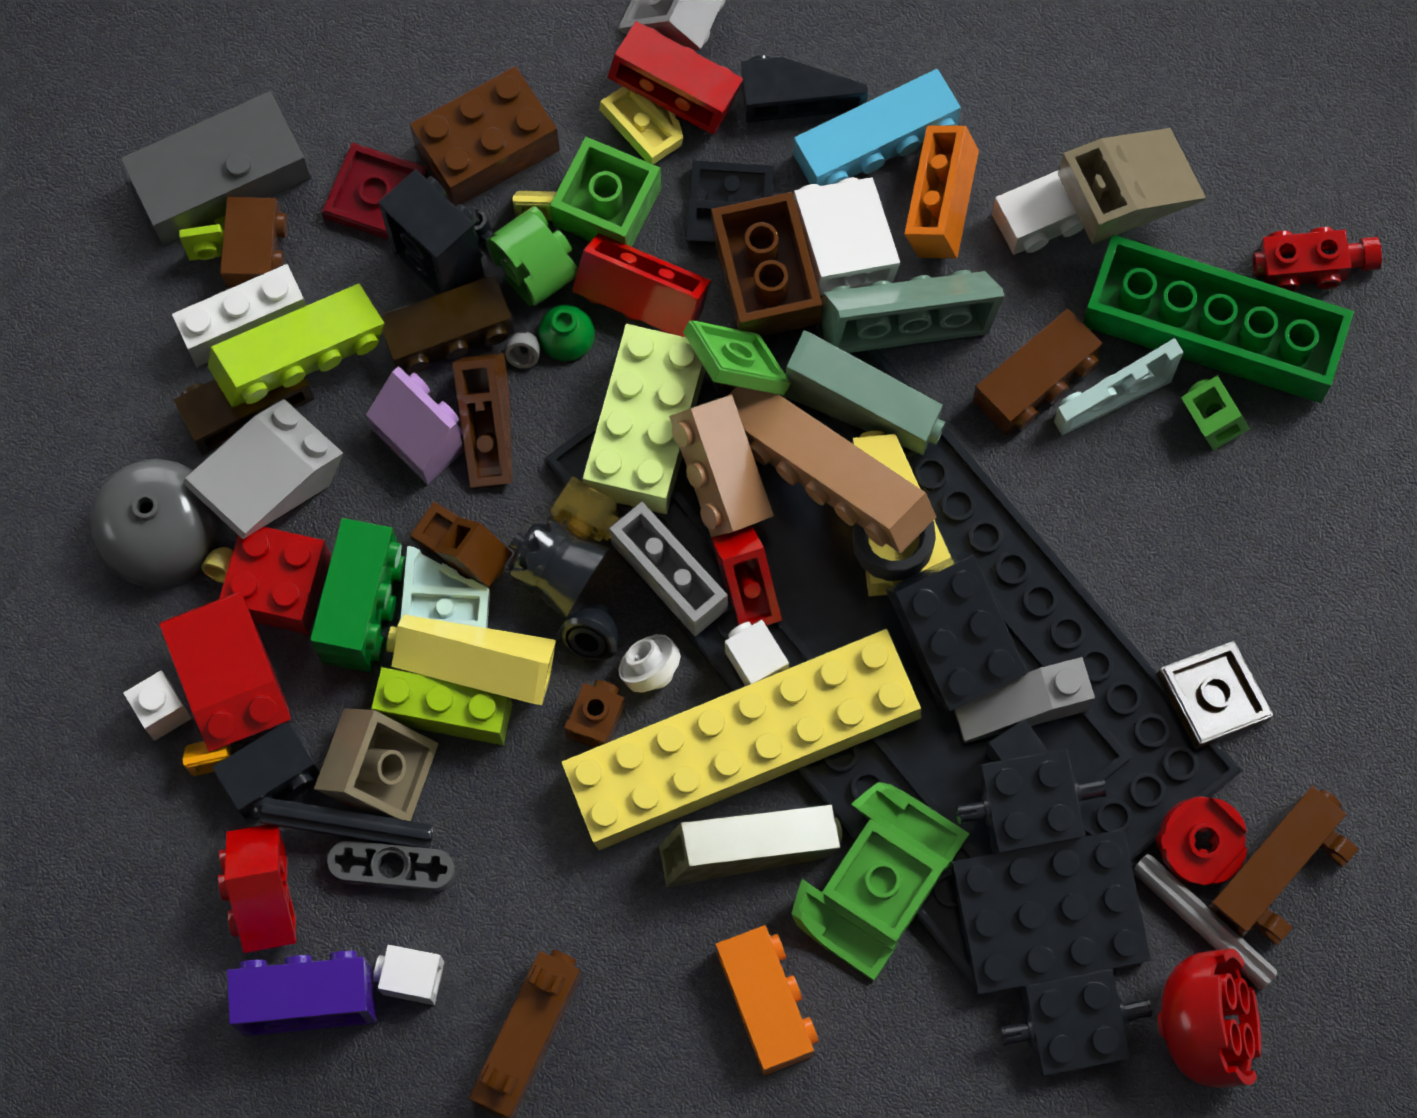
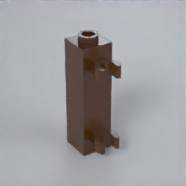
(1278, 860)
(526, 1034)

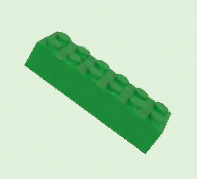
(1218, 318)

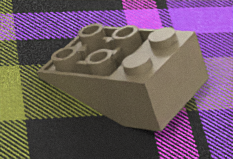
(1128, 181)

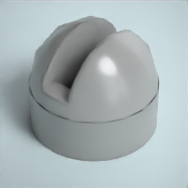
(514, 350)

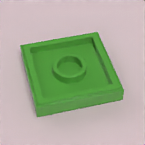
(736, 357)

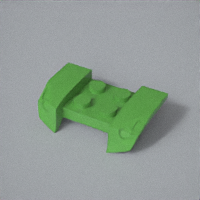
(879, 879)

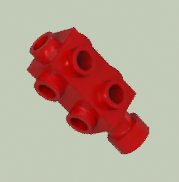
(1309, 261)

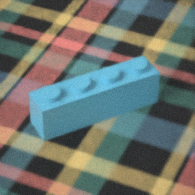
(876, 131)

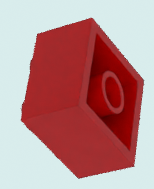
(278, 577)

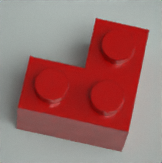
(257, 887)

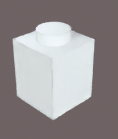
(754, 652)
(157, 705)
(409, 974)

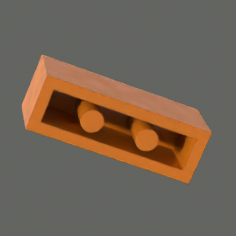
(941, 192)
(766, 999)

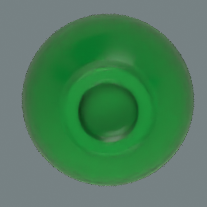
(566, 333)

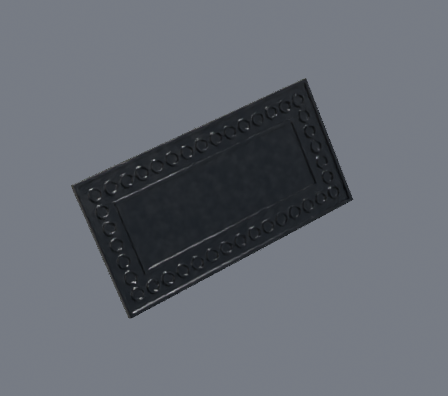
(824, 604)

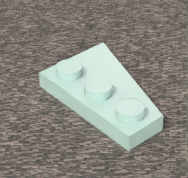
(1120, 388)

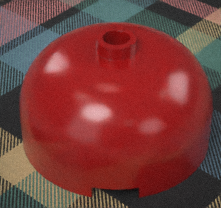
(1192, 1021)

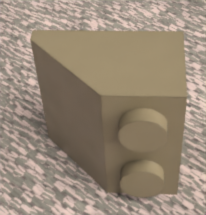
(376, 764)

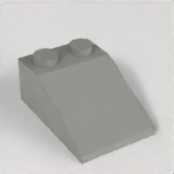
(265, 469)

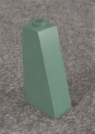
(861, 394)

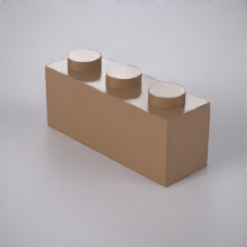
(721, 466)

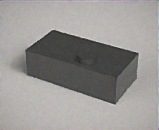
(228, 155)

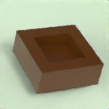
(433, 527)

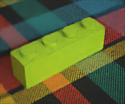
(295, 345)

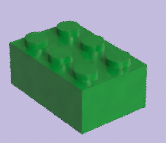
(358, 596)

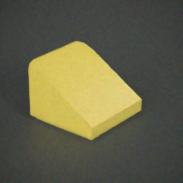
(527, 199)

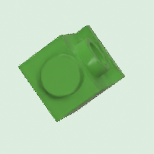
(1222, 425)

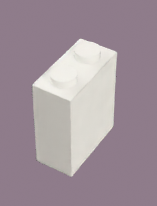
(846, 234)

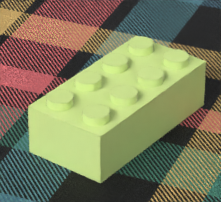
(634, 440)

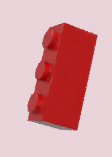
(674, 77)
(640, 285)

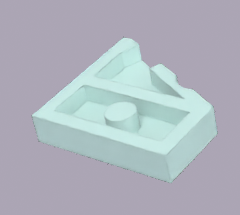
(442, 593)

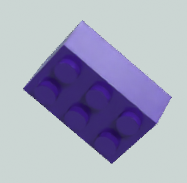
(301, 994)

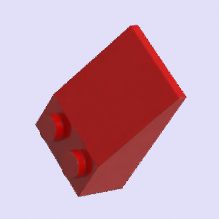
(225, 671)

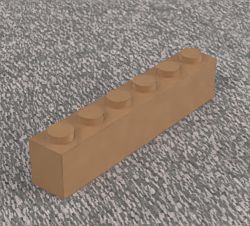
(833, 469)

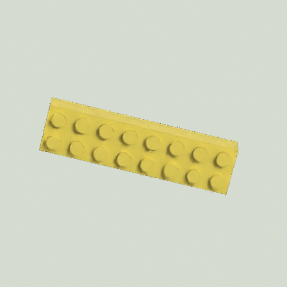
(742, 739)

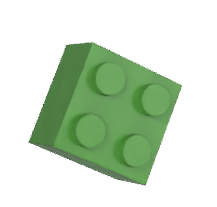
(605, 194)

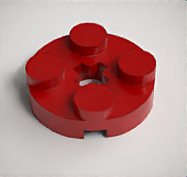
(1227, 840)

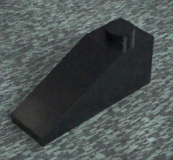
(789, 89)

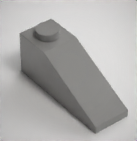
(1036, 696)

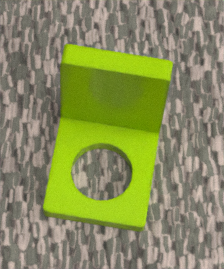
(203, 241)

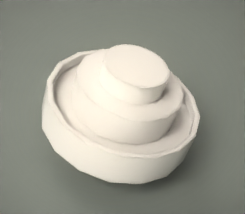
(649, 663)

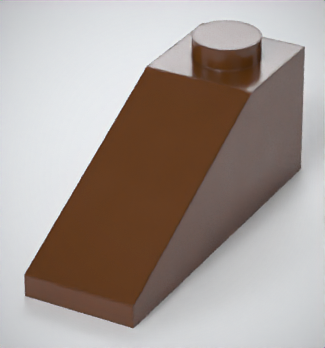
(485, 418)

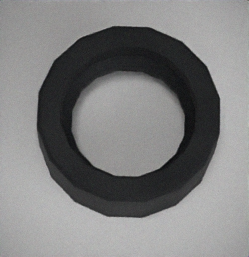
(898, 569)

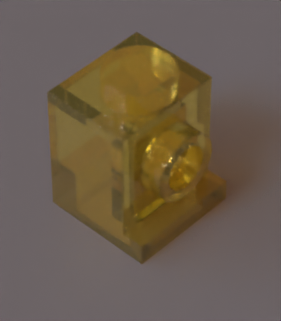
(585, 511)

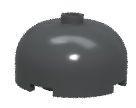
(155, 546)

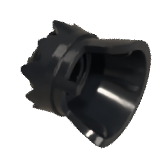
(554, 564)

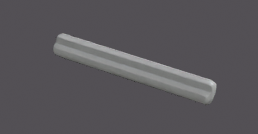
(1203, 919)

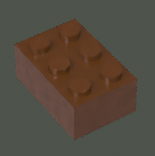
(485, 136)
(766, 265)

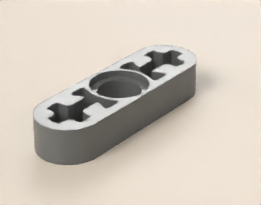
(358, 873)

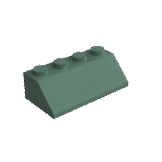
(910, 311)

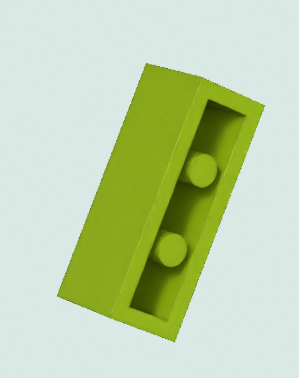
(442, 706)

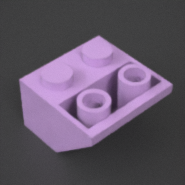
(415, 425)

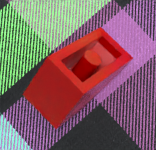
(747, 576)

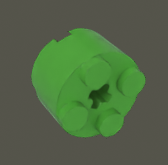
(532, 257)

